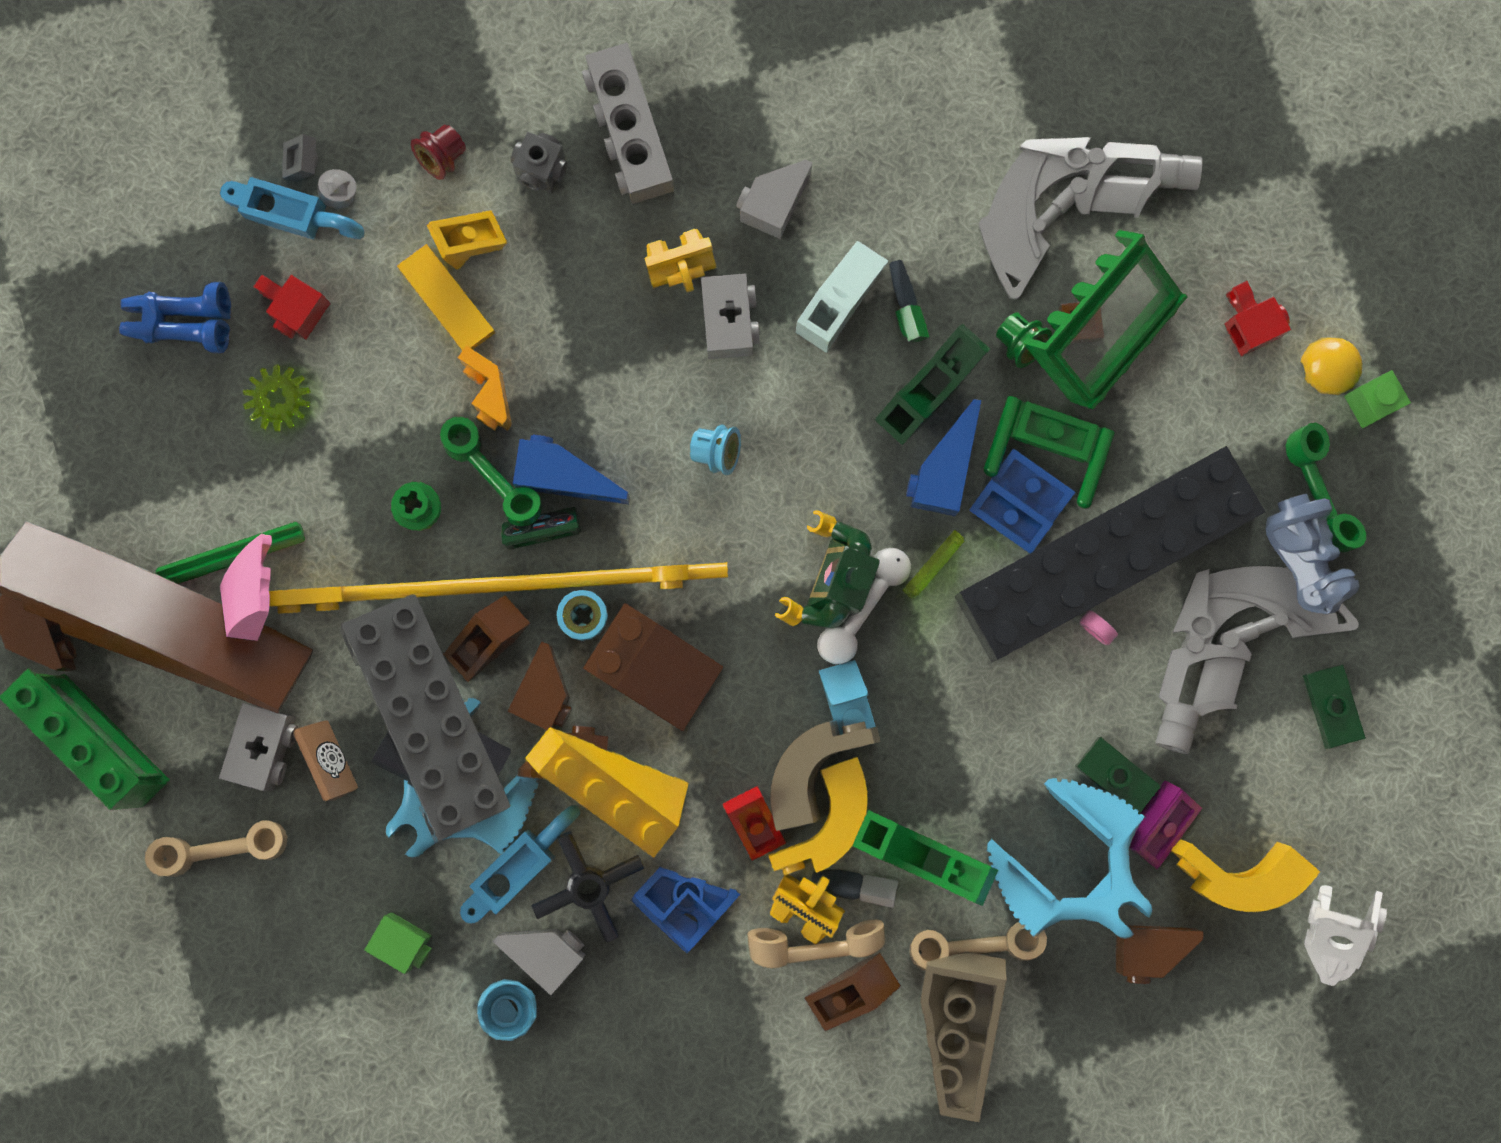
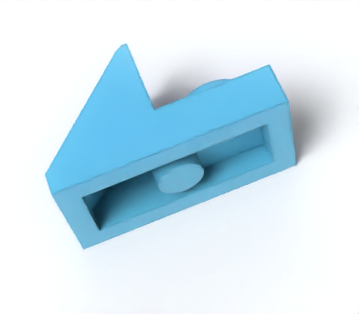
(846, 695)

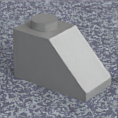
(774, 198)
(543, 954)

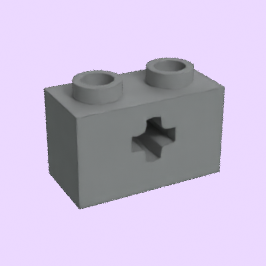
(724, 294)
(244, 762)

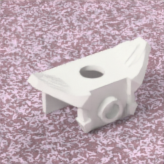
(1337, 960)

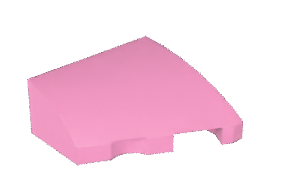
(247, 591)

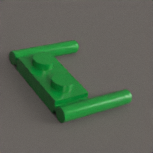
(1055, 434)

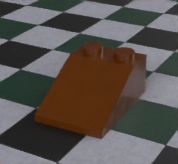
(653, 667)

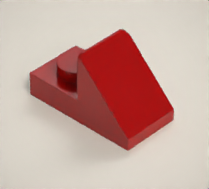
(754, 823)

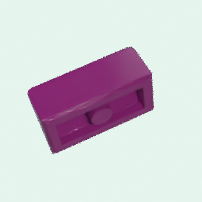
(1164, 823)

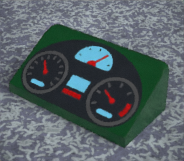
(546, 528)

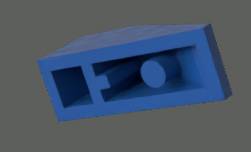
(558, 472)
(943, 474)

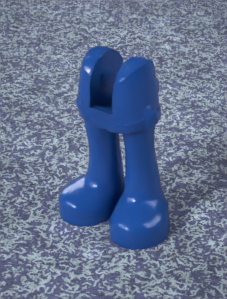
(213, 304)

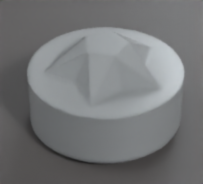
(336, 188)

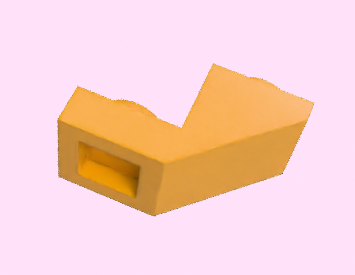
(492, 398)

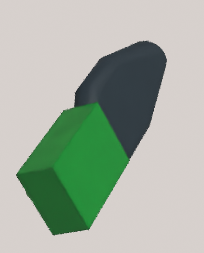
(910, 315)

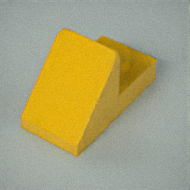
(466, 236)

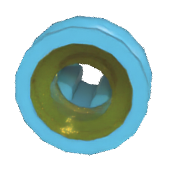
(716, 448)
(566, 615)

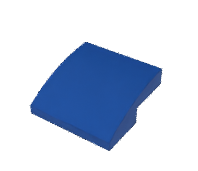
(1022, 501)

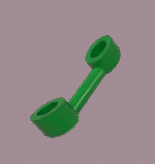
(1305, 448)
(520, 505)

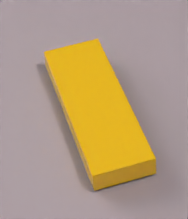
(445, 298)

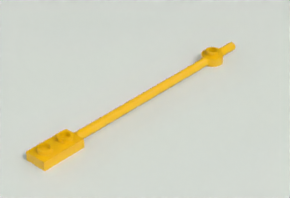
(329, 597)

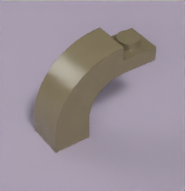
(795, 775)

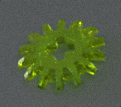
(280, 412)

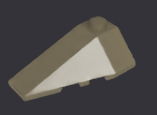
(961, 1020)

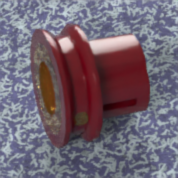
(438, 150)

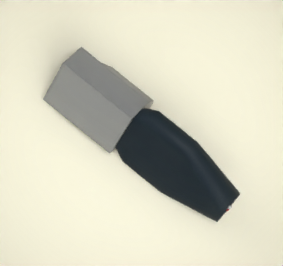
(854, 886)

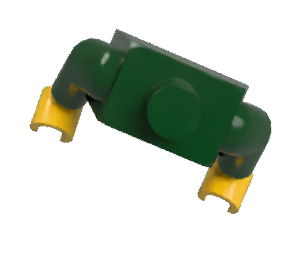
(842, 579)

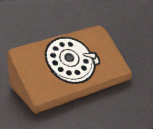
(325, 760)

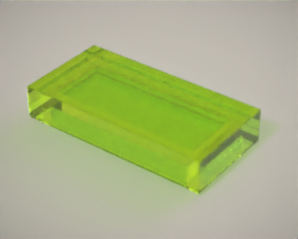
(933, 565)

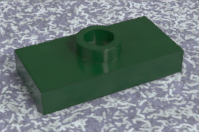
(1334, 706)
(1117, 774)

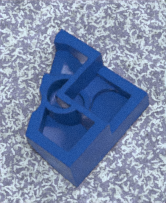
(670, 896)

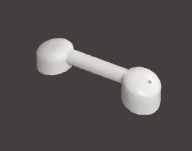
(839, 643)

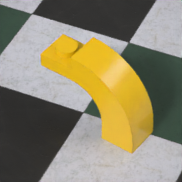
(846, 813)
(1268, 885)

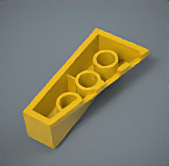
(622, 793)

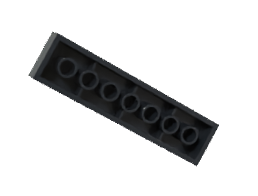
(1109, 554)

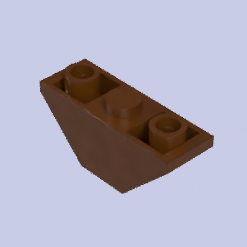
(35, 637)

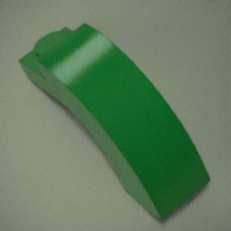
(925, 858)

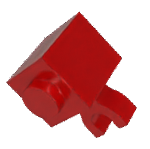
(294, 306)
(1255, 323)

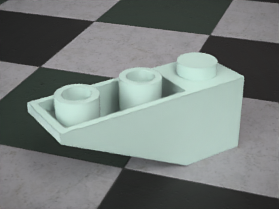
(840, 296)

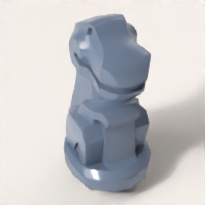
(1306, 547)

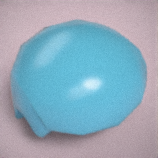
(499, 1016)

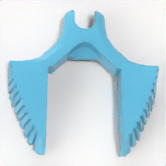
(1113, 824)
(494, 831)

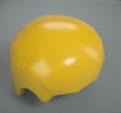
(1332, 365)

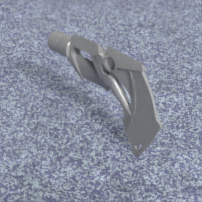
(1014, 232)
(1206, 608)

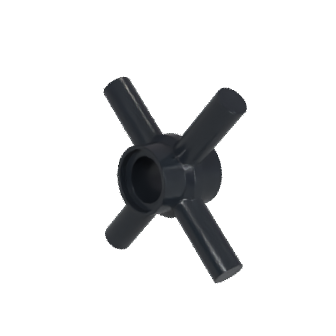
(583, 872)

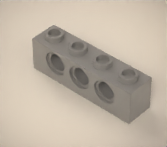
(617, 68)

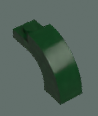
(932, 384)

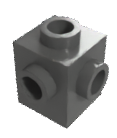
(542, 172)

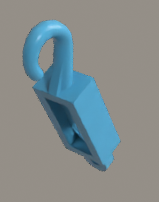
(292, 209)
(520, 866)

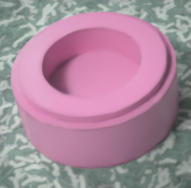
(1098, 628)

